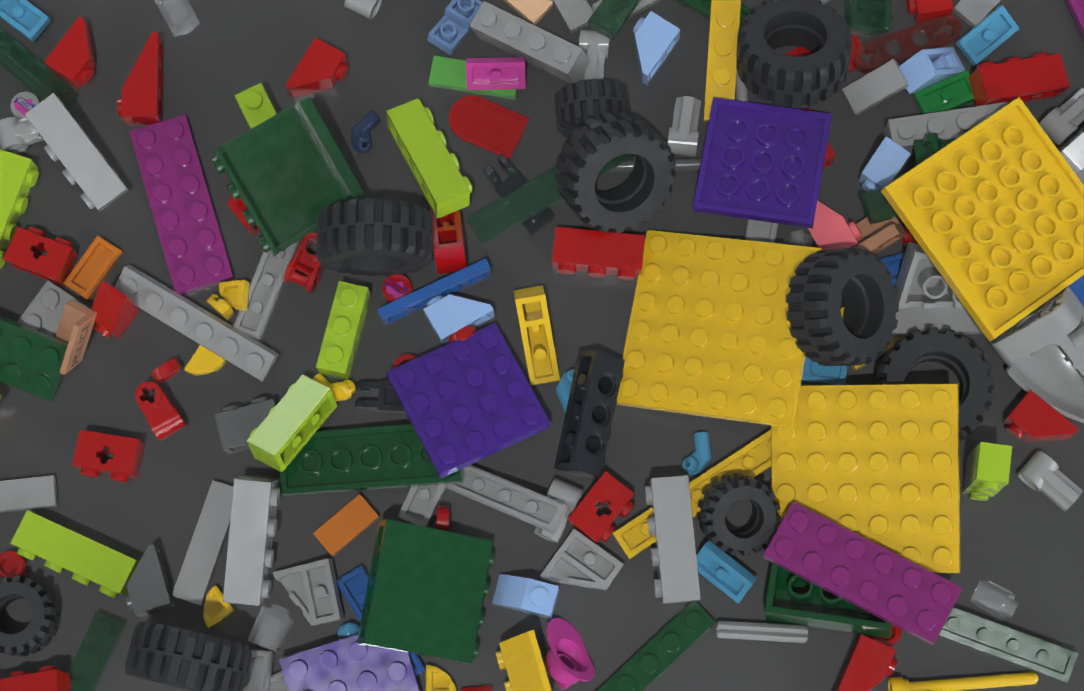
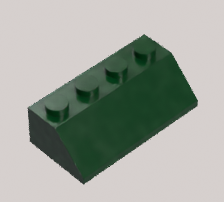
(804, 603)

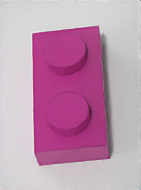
(495, 73)

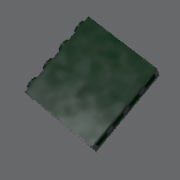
(286, 174)
(426, 591)

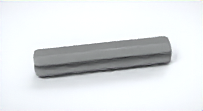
(762, 631)

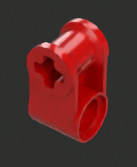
(305, 264)
(161, 414)

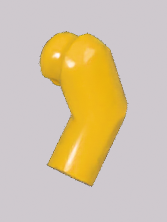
(341, 390)

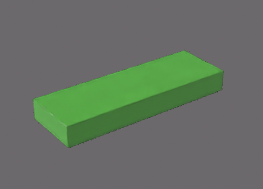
(451, 75)

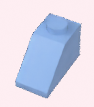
(653, 43)
(930, 67)
(884, 166)
(453, 313)
(526, 595)

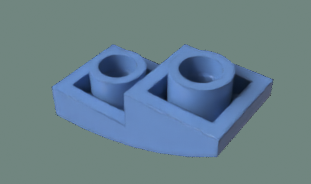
(454, 25)

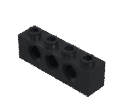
(589, 414)

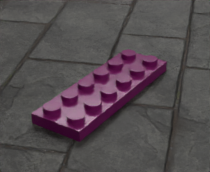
(181, 205)
(863, 573)

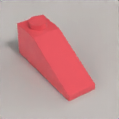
(834, 230)

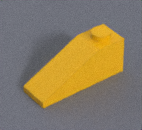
(536, 335)

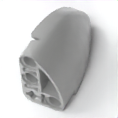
(1048, 353)

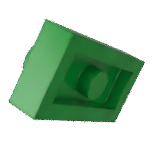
(945, 95)

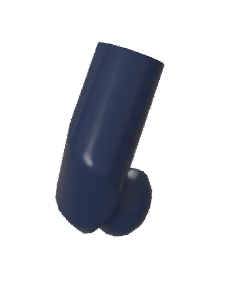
(361, 132)

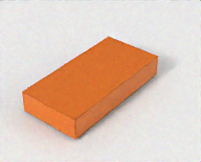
(93, 268)
(346, 525)

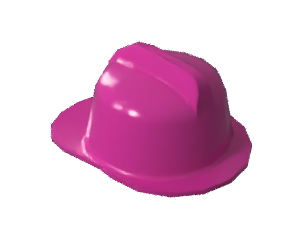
(567, 657)

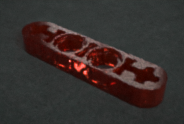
(905, 41)

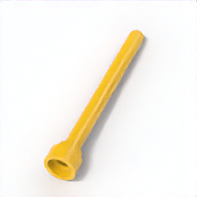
(965, 683)

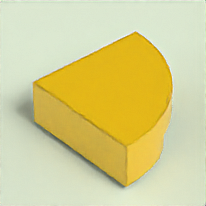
(235, 293)
(220, 306)
(204, 362)
(215, 608)
(438, 680)

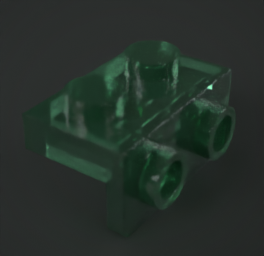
(869, 17)

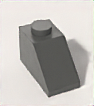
(149, 585)

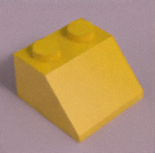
(523, 663)

